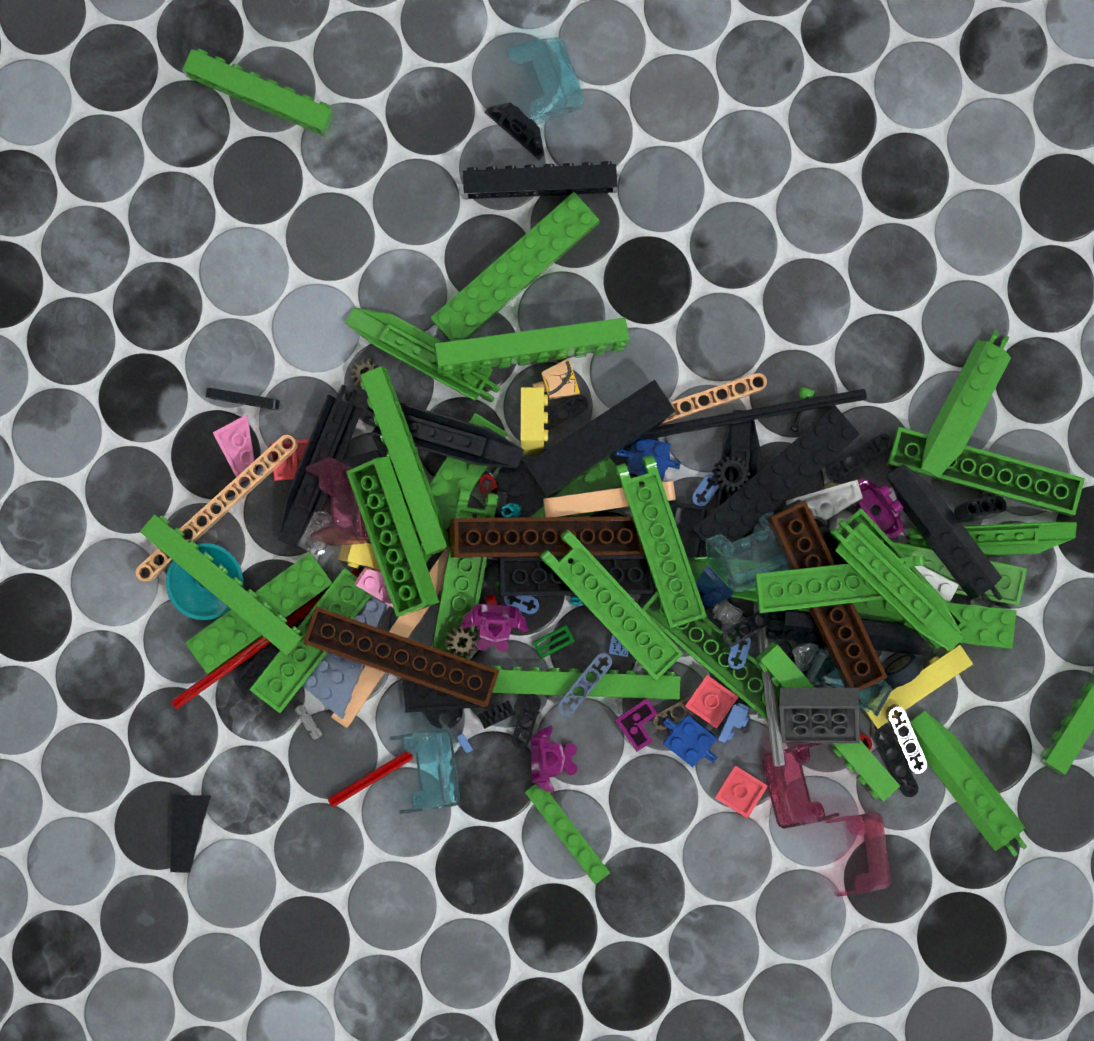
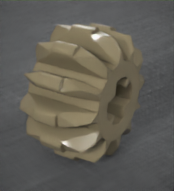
(360, 368)
(454, 639)

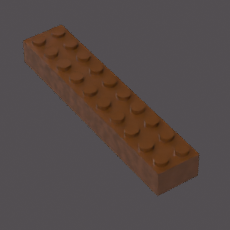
(535, 534)
(837, 624)
(401, 657)

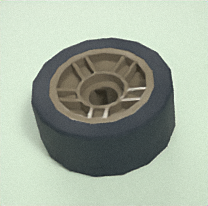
(903, 670)

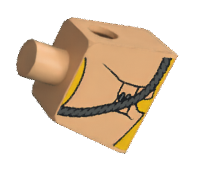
(559, 381)

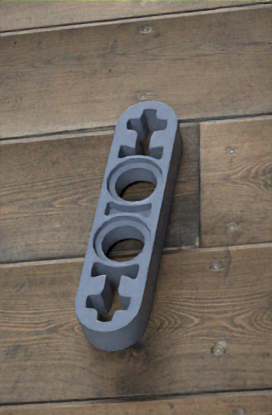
(587, 686)

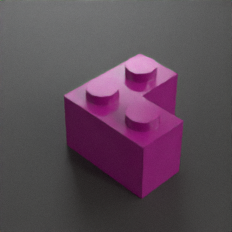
(632, 722)

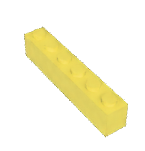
(931, 677)

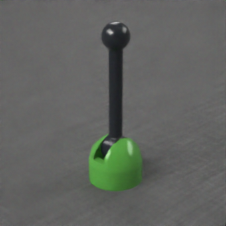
(804, 393)

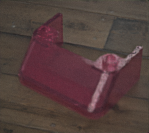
(347, 522)
(790, 791)
(876, 849)

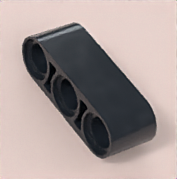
(980, 509)

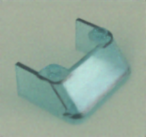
(824, 671)
(435, 770)

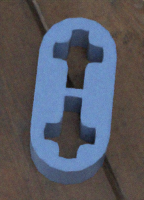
(702, 487)
(523, 608)
(743, 654)

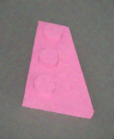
(236, 445)
(373, 583)

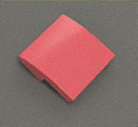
(288, 468)

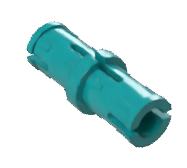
(511, 510)

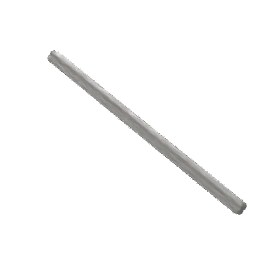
(770, 699)

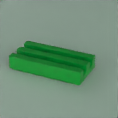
(539, 649)

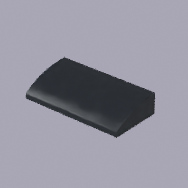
(686, 518)

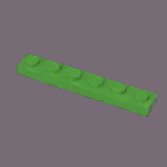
(568, 833)

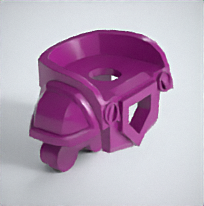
(888, 519)
(494, 624)
(550, 759)

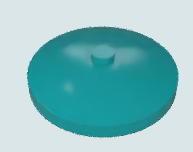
(190, 595)

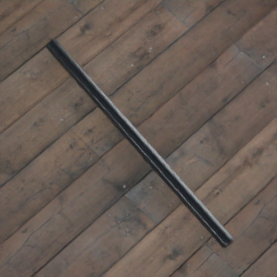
(755, 414)

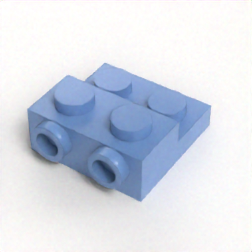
(736, 718)

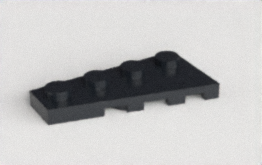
(256, 668)
(186, 828)

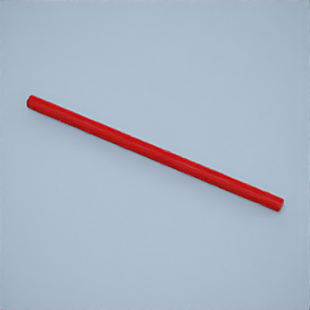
(244, 654)

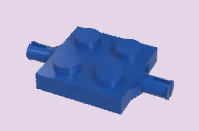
(642, 448)
(689, 740)

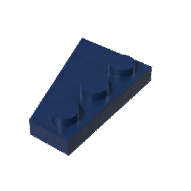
(712, 588)

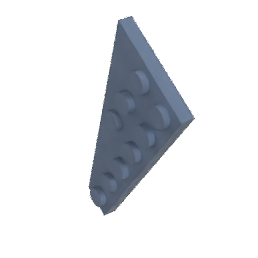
(336, 677)

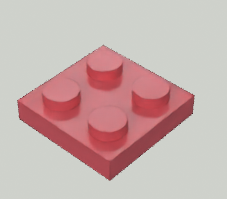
(711, 701)
(741, 791)

